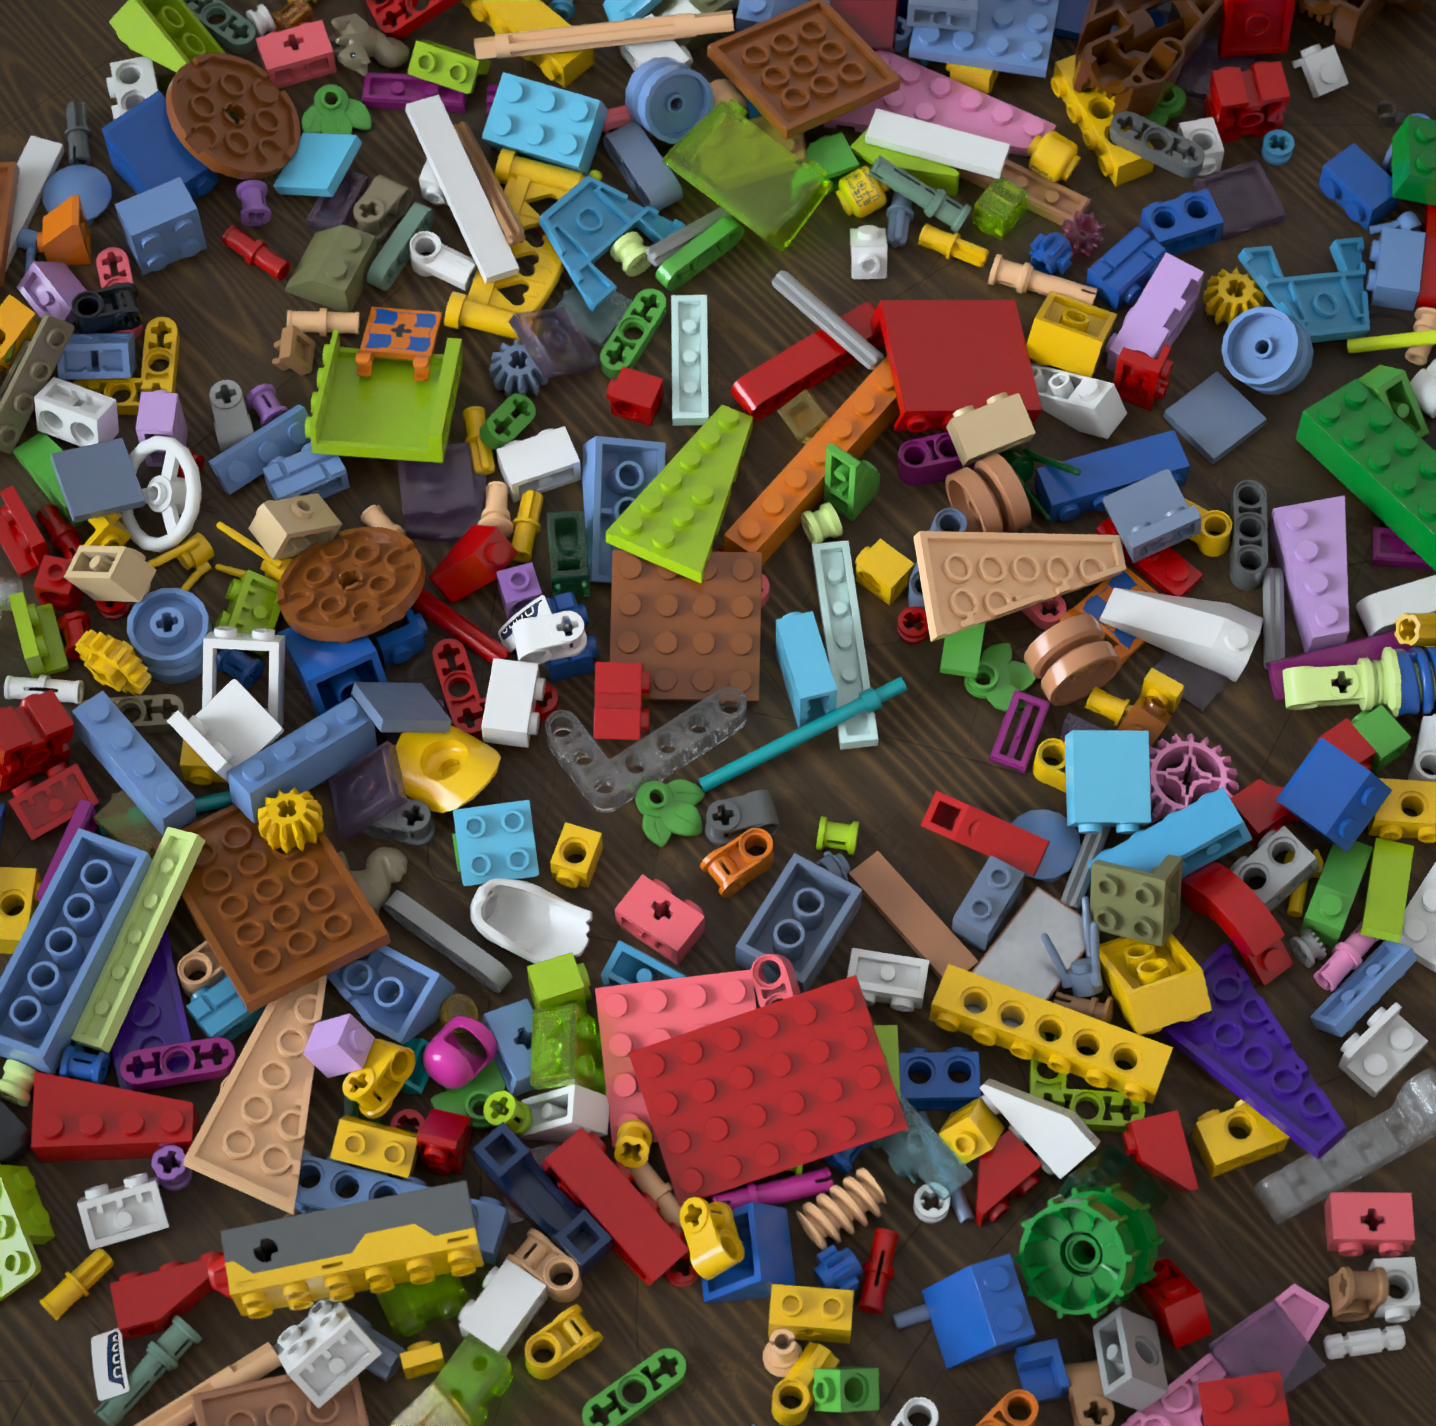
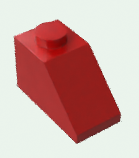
(472, 562)
(1161, 1149)

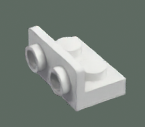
(1381, 1051)
(122, 1211)

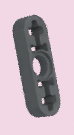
(1151, 130)

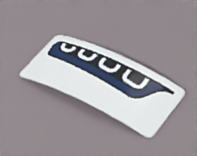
(536, 608)
(109, 1364)

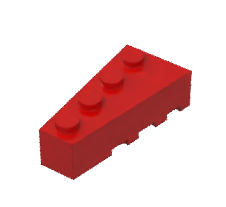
(105, 1122)
(607, 1194)

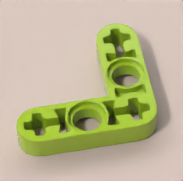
(1056, 1092)

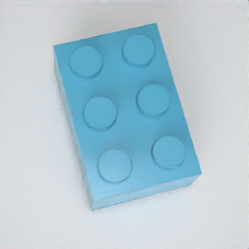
(545, 123)

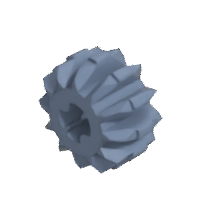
(515, 371)

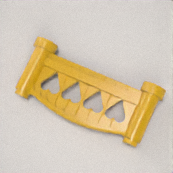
(484, 305)

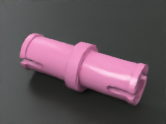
(1345, 957)

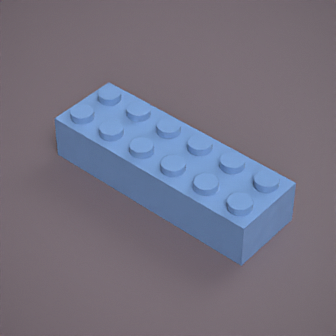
(66, 948)

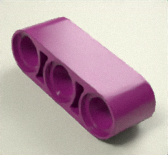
(929, 453)

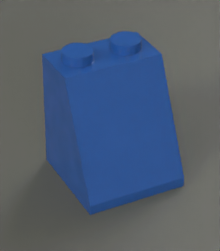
(150, 153)
(331, 668)
(979, 1312)

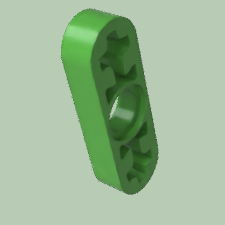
(699, 253)
(633, 318)
(665, 1383)

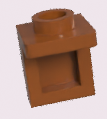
(1147, 716)

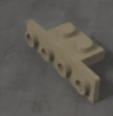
(29, 376)

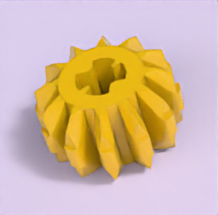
(1231, 295)
(290, 820)

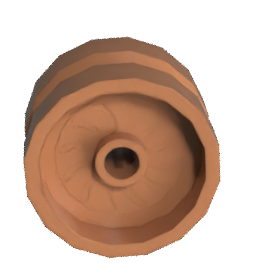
(989, 496)
(1072, 659)

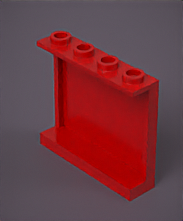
(953, 357)

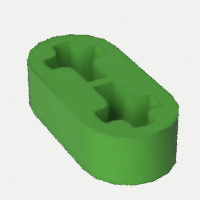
(503, 417)

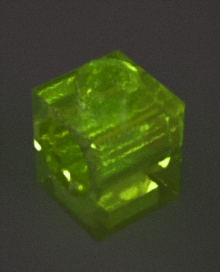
(1000, 208)

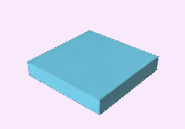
(318, 164)

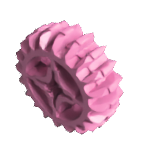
(1170, 781)

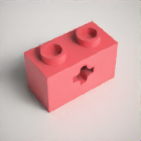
(296, 54)
(667, 936)
(1386, 1212)

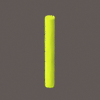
(1391, 341)

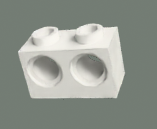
(131, 83)
(75, 413)

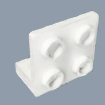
(228, 728)
(325, 1351)

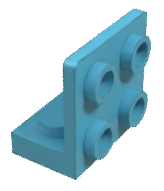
(496, 842)

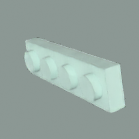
(689, 360)

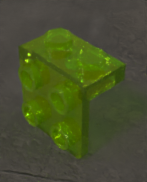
(566, 1049)

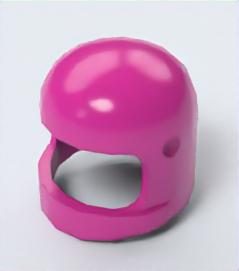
(450, 1062)

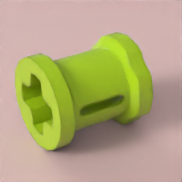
(837, 835)
(511, 1108)

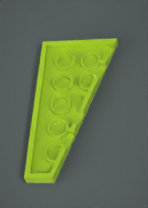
(686, 502)

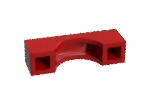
(1258, 801)

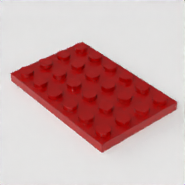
(768, 1090)

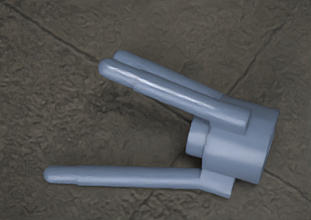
(1085, 972)

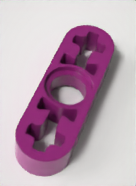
(192, 1074)

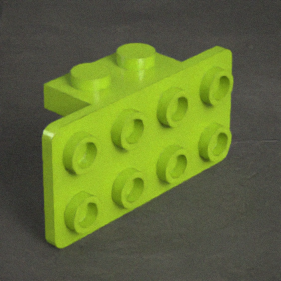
(21, 1225)

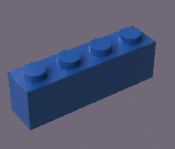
(1106, 472)

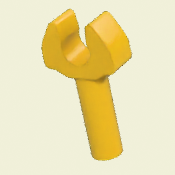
(1297, 898)

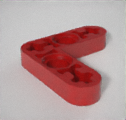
(391, 9)
(471, 703)

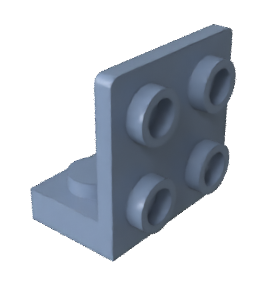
(1152, 515)

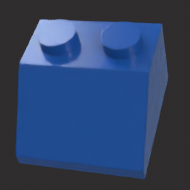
(1333, 795)
(766, 1258)

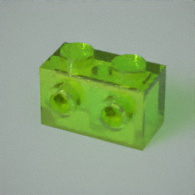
(475, 1376)

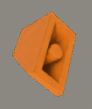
(66, 234)

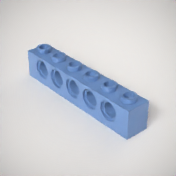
(489, 1213)

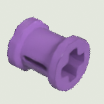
(254, 207)
(267, 406)
(165, 1159)

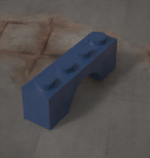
(538, 1198)

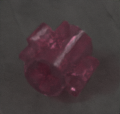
(1087, 224)

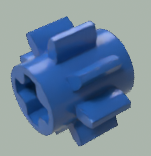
(1051, 253)
(837, 1269)

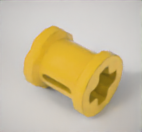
(632, 1132)

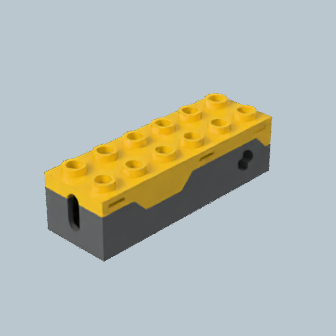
(348, 1250)

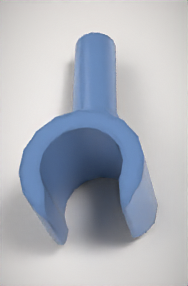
(1405, 221)
(28, 241)

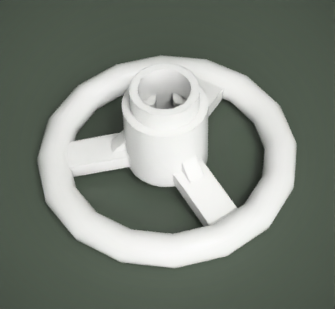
(167, 494)

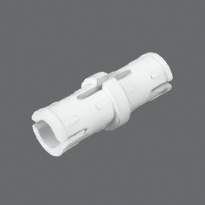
(67, 690)

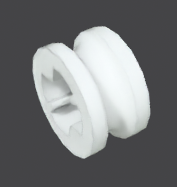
(261, 20)
(933, 1215)

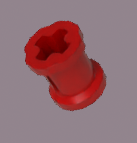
(73, 627)

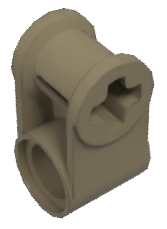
(382, 206)

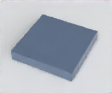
(1214, 418)
(97, 480)
(401, 707)

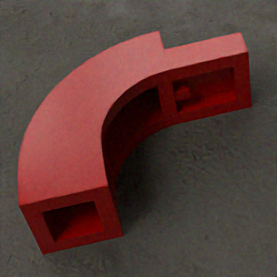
(1243, 917)

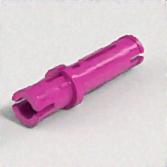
(778, 1190)

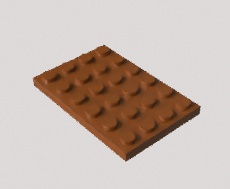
(274, 913)

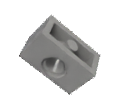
(1130, 1359)

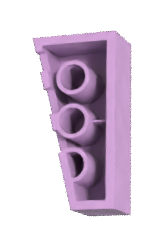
(1313, 556)

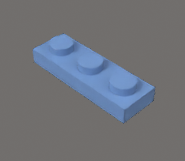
(247, 458)
(1363, 988)

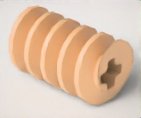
(841, 1208)

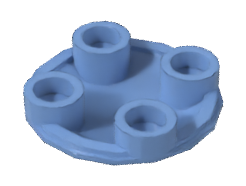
(79, 180)
(1063, 842)

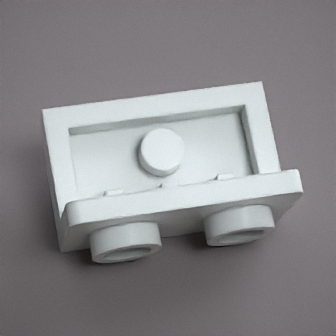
(890, 978)

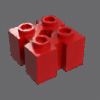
(1247, 100)
(620, 700)
(33, 738)

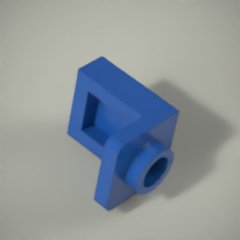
(403, 642)

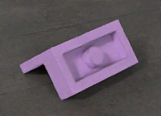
(51, 289)

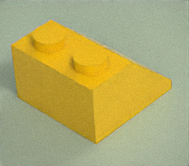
(1069, 334)

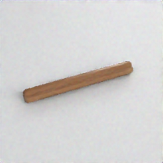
(495, 195)

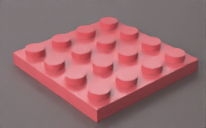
(653, 1012)

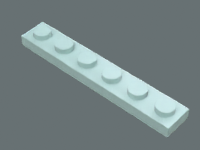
(843, 638)

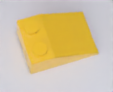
(1153, 983)

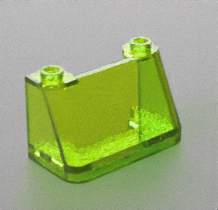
(749, 174)

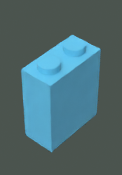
(804, 667)
(1107, 780)

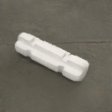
(1364, 1342)

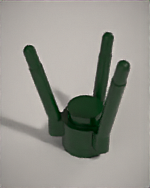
(1023, 467)

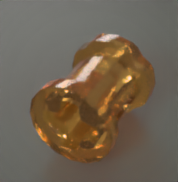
(292, 15)

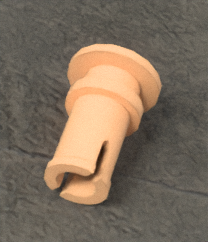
(1425, 321)
(496, 510)
(781, 1352)

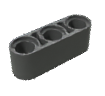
(1251, 520)

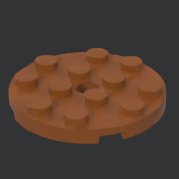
(221, 83)
(314, 584)

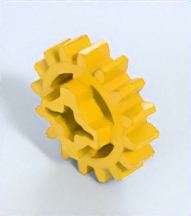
(113, 662)

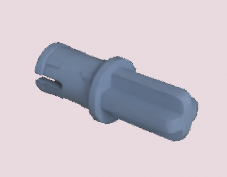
(899, 217)

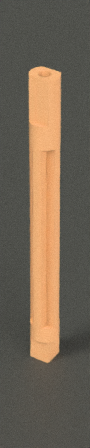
(603, 34)
(246, 1370)

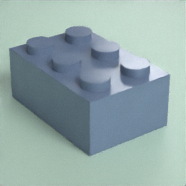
(800, 920)

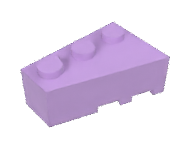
(1159, 312)

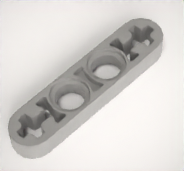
(447, 941)

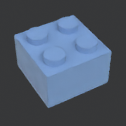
(161, 226)

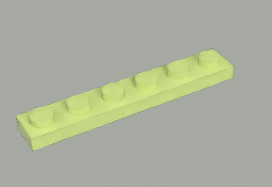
(138, 940)

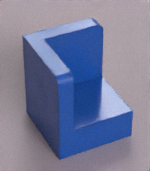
(1042, 1370)

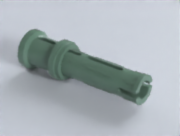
(933, 201)
(160, 1357)

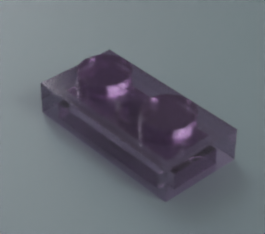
(338, 210)

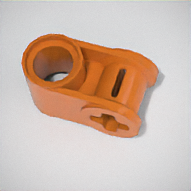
(734, 867)

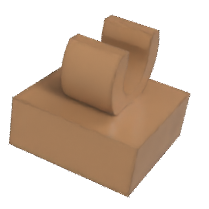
(295, 351)

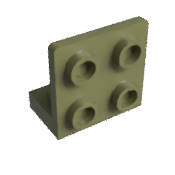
(1137, 901)

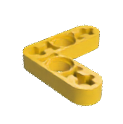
(150, 380)

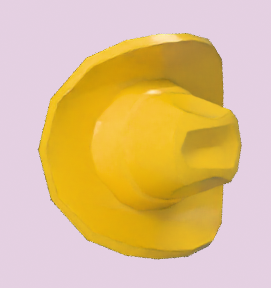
(445, 767)

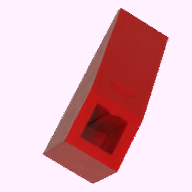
(985, 833)
(150, 1300)

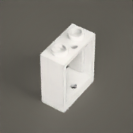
(260, 640)

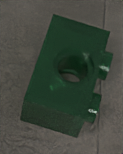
(568, 553)

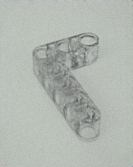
(644, 752)
(1359, 1153)

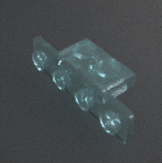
(923, 1155)

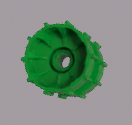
(1055, 1257)

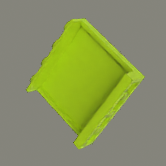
(383, 412)

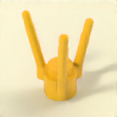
(191, 553)
(272, 568)

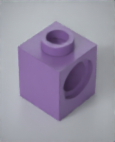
(517, 587)

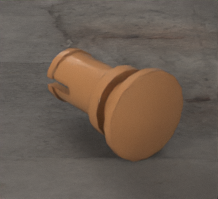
(1091, 1007)

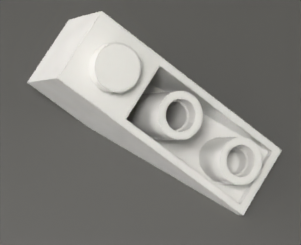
(1079, 401)
(1049, 1129)

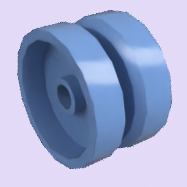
(667, 98)
(1267, 350)
(169, 634)

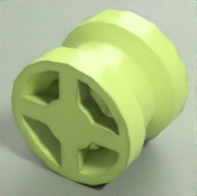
(631, 253)
(821, 523)
(17, 1082)

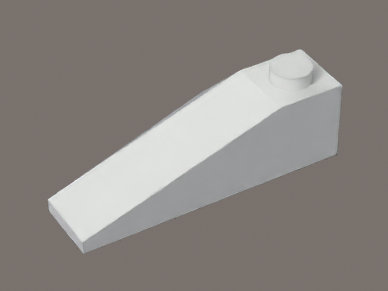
(1191, 628)

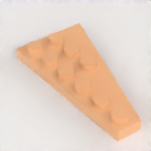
(993, 574)
(262, 1111)

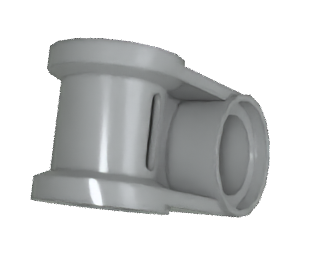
(231, 419)

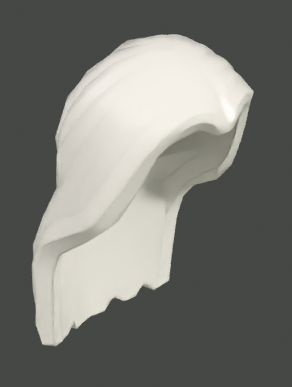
(529, 920)

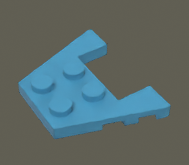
(588, 224)
(1325, 303)

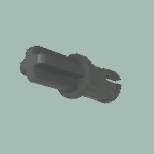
(78, 134)

